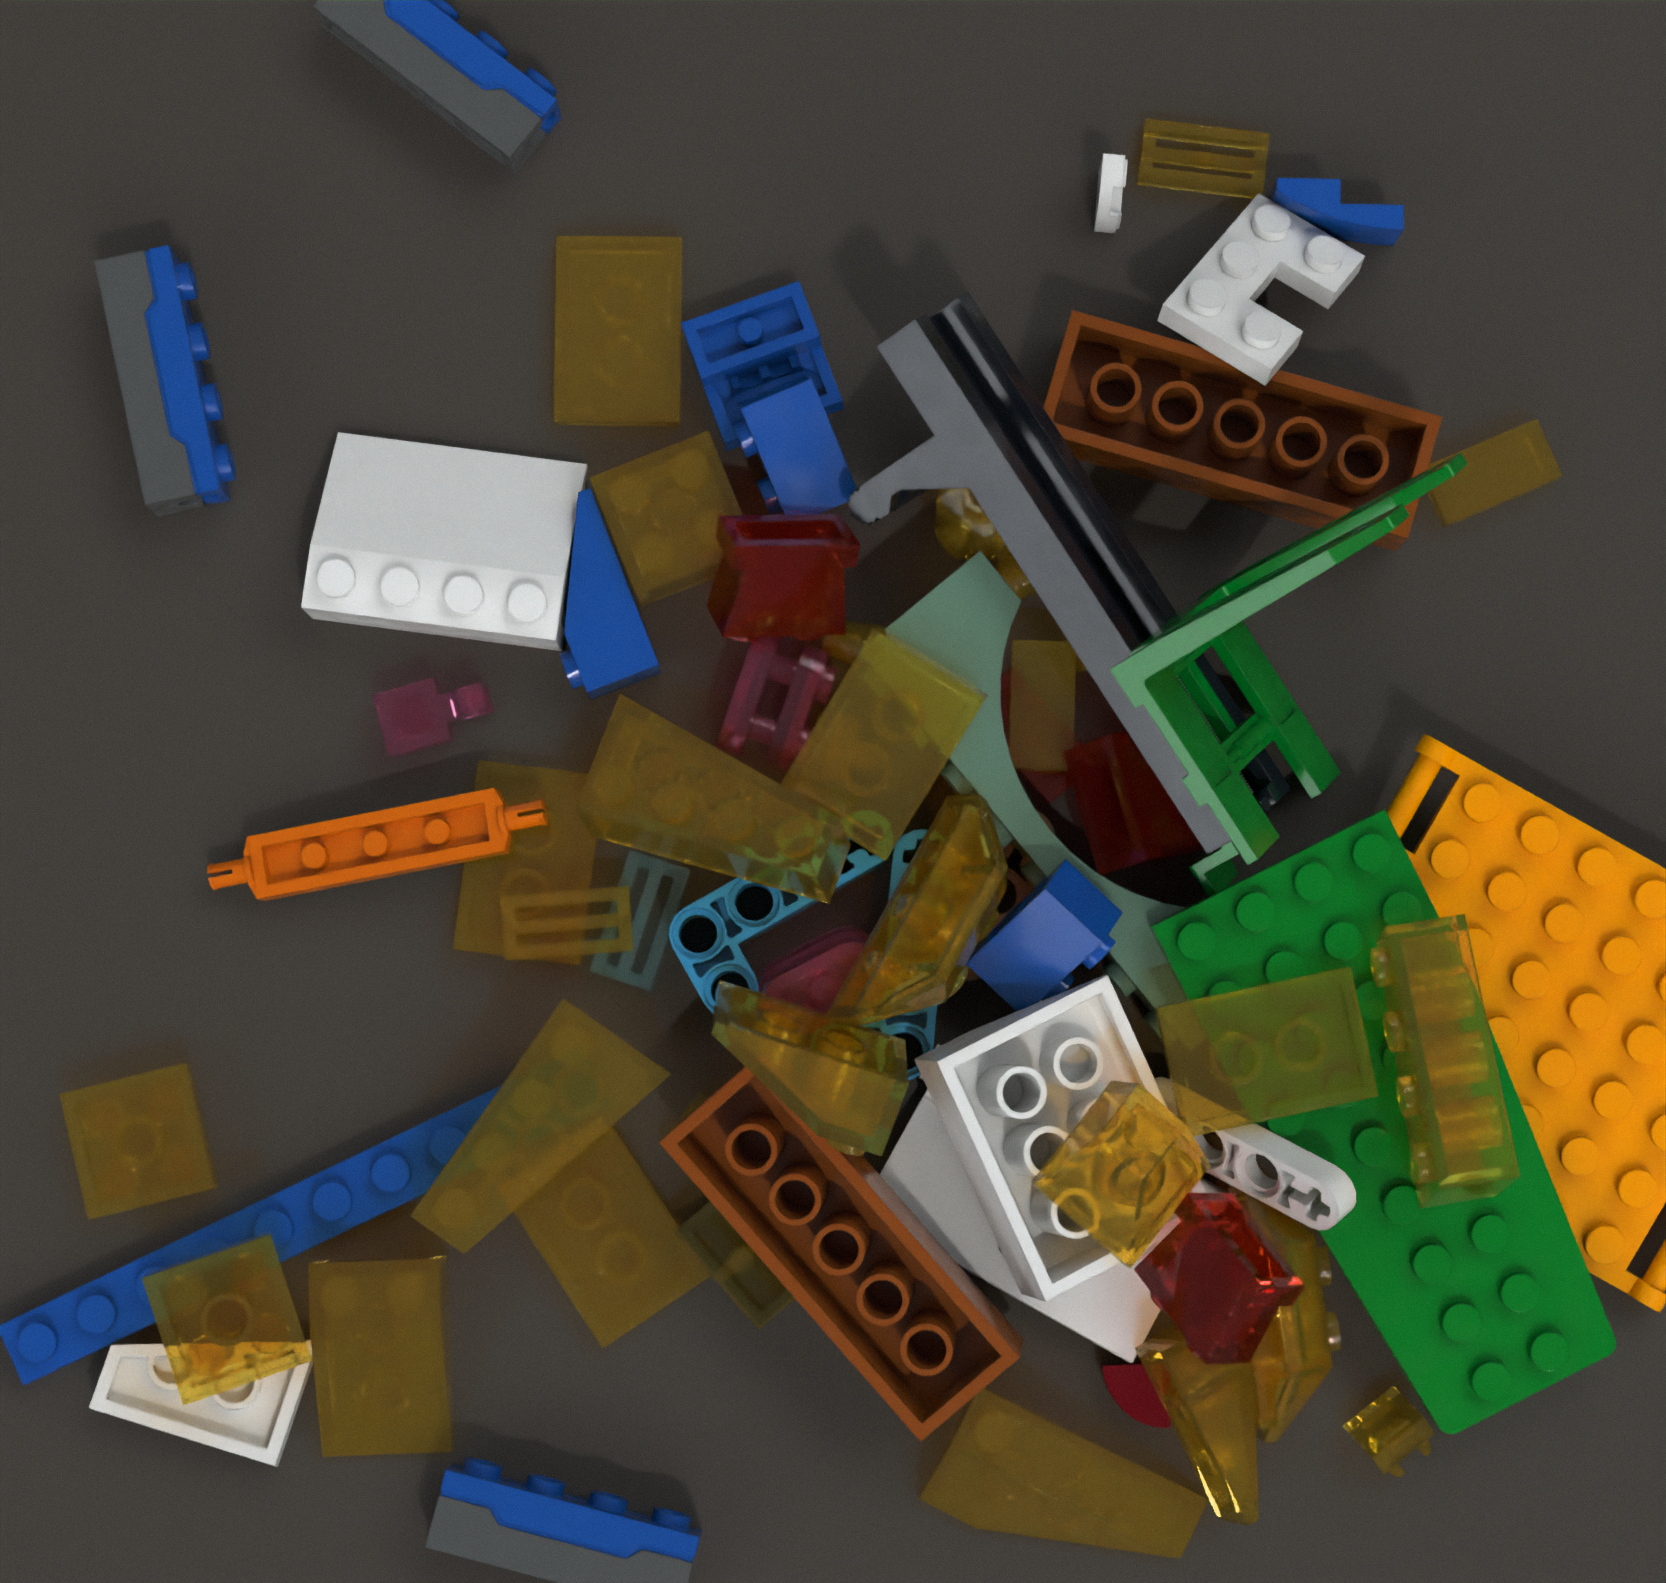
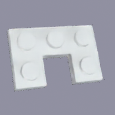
(1219, 295)

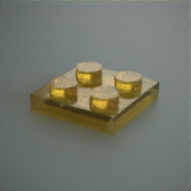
(139, 1141)

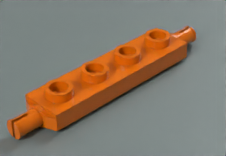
(378, 844)

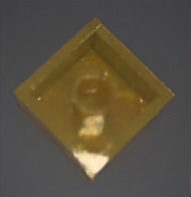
(667, 515)
(227, 1317)

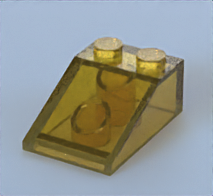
(831, 1075)
(382, 1355)

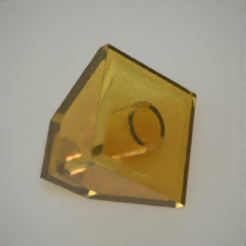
(1123, 1170)

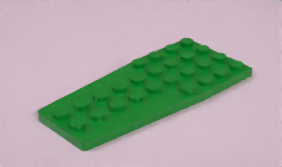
(1465, 1294)

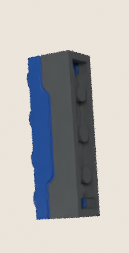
(450, 71)
(164, 380)
(557, 1534)

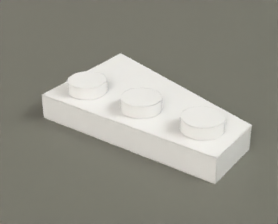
(242, 1420)

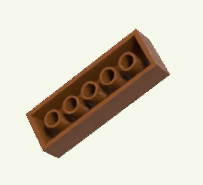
(1218, 433)
(846, 1252)

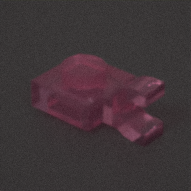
(419, 715)

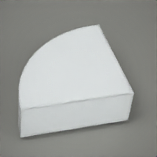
(1109, 192)

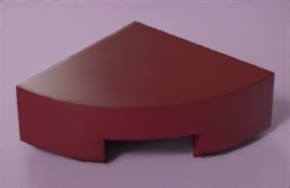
(1135, 1393)

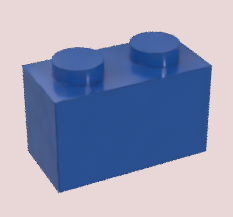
(795, 449)
(1046, 938)

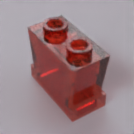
(782, 576)
(1125, 806)
(1218, 1278)

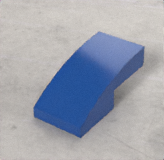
(1319, 204)

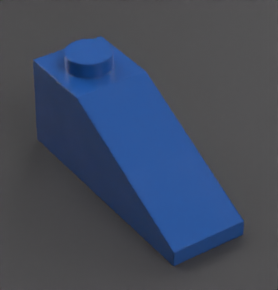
(602, 619)

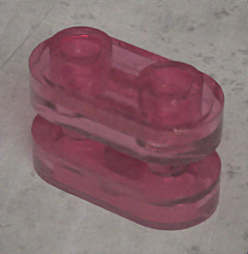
(808, 682)
(814, 970)

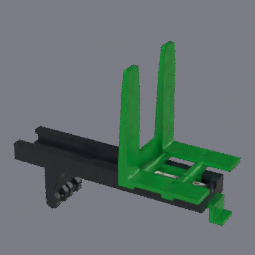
(1103, 596)

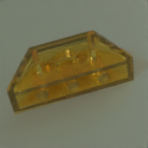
(931, 920)
(1301, 1336)

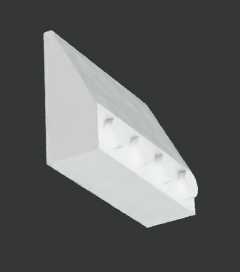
(444, 541)
(1011, 1102)

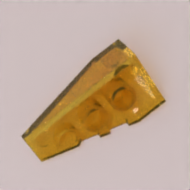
(1045, 1481)

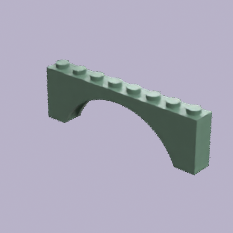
(966, 631)

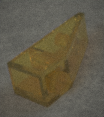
(1213, 1419)

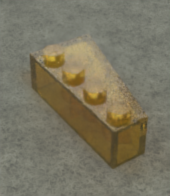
(701, 807)
(1444, 1062)
(547, 1112)

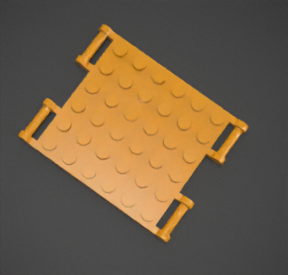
(1572, 990)

